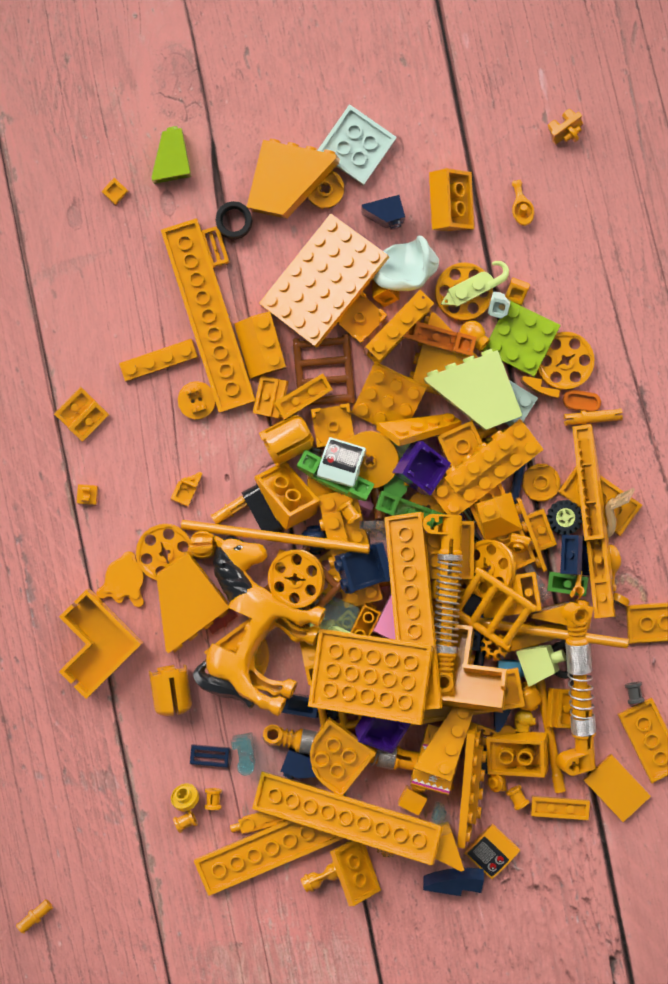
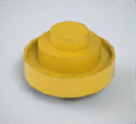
(185, 797)

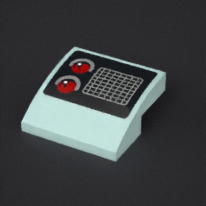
(341, 462)

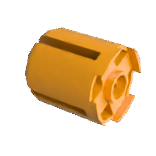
(287, 439)
(162, 692)

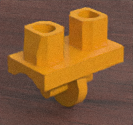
(568, 129)

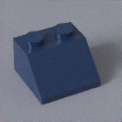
(385, 212)

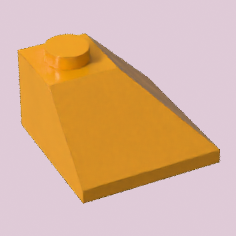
(498, 516)

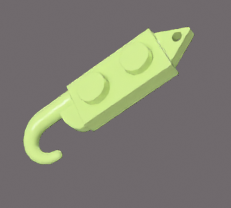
(475, 286)

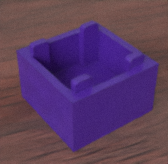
(421, 467)
(380, 732)

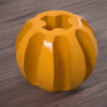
(203, 545)
(489, 649)

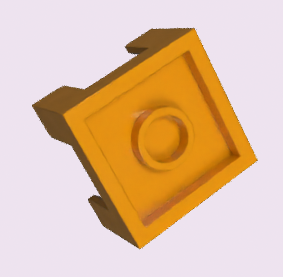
(362, 318)
(332, 423)

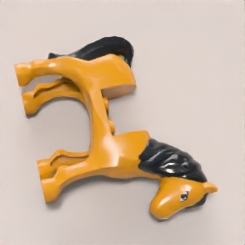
(235, 673)

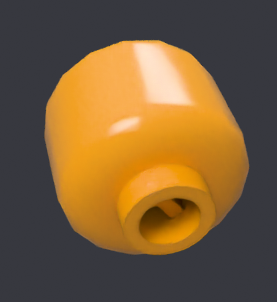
(531, 697)

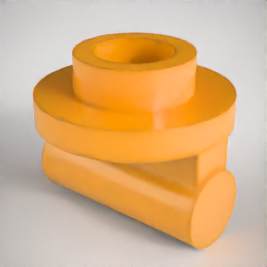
(519, 543)
(497, 783)

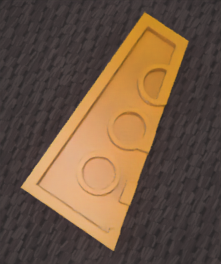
(416, 429)
(445, 747)

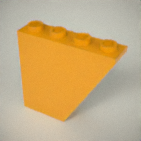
(287, 176)
(434, 358)
(187, 601)

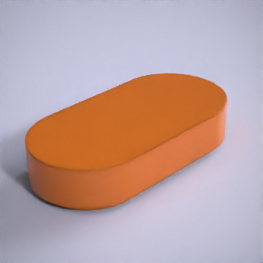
(581, 400)

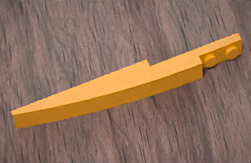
(594, 521)

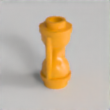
(314, 880)

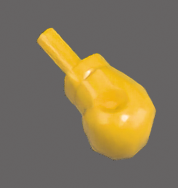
(523, 721)

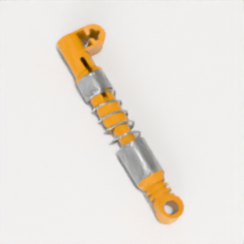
(582, 720)
(302, 740)

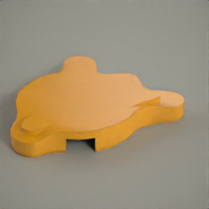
(123, 579)

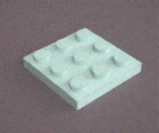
(358, 144)

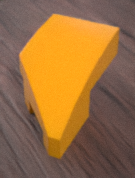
(185, 489)

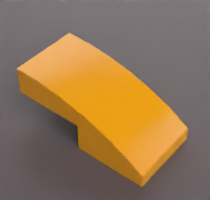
(535, 385)

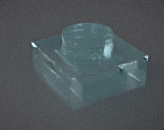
(438, 813)

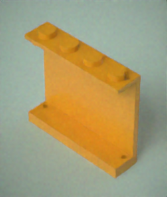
(396, 328)

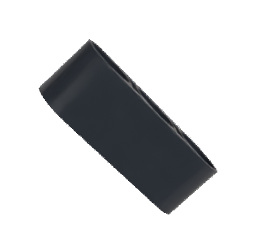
(261, 510)

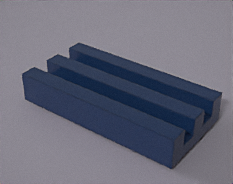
(209, 755)

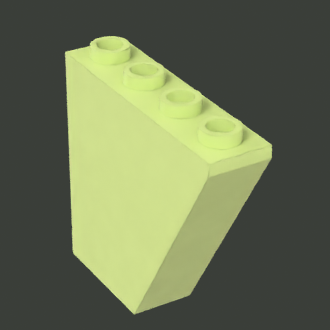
(478, 389)

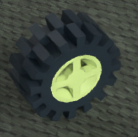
(571, 515)

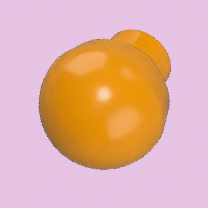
(477, 330)

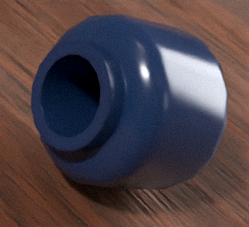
(314, 531)

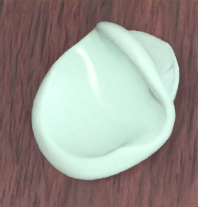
(408, 266)

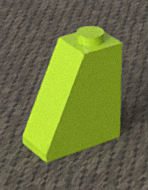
(171, 157)

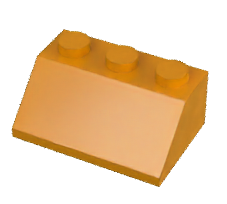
(451, 200)
(260, 345)
(447, 849)

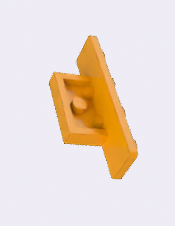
(538, 530)

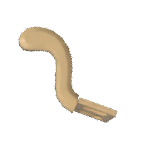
(613, 503)

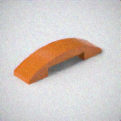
(441, 338)

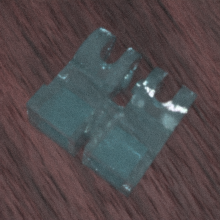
(245, 745)

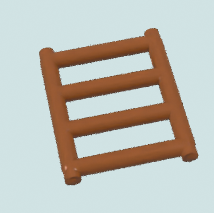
(346, 360)
(323, 599)

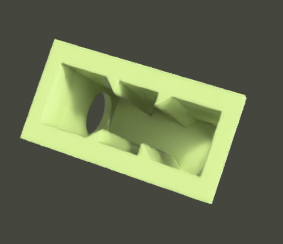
(539, 662)

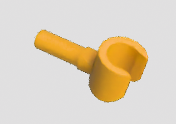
(577, 588)

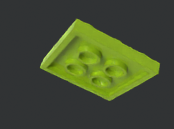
(523, 338)

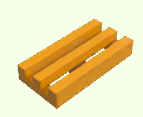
(219, 262)

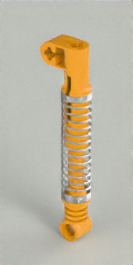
(447, 591)

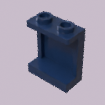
(574, 555)
(362, 569)

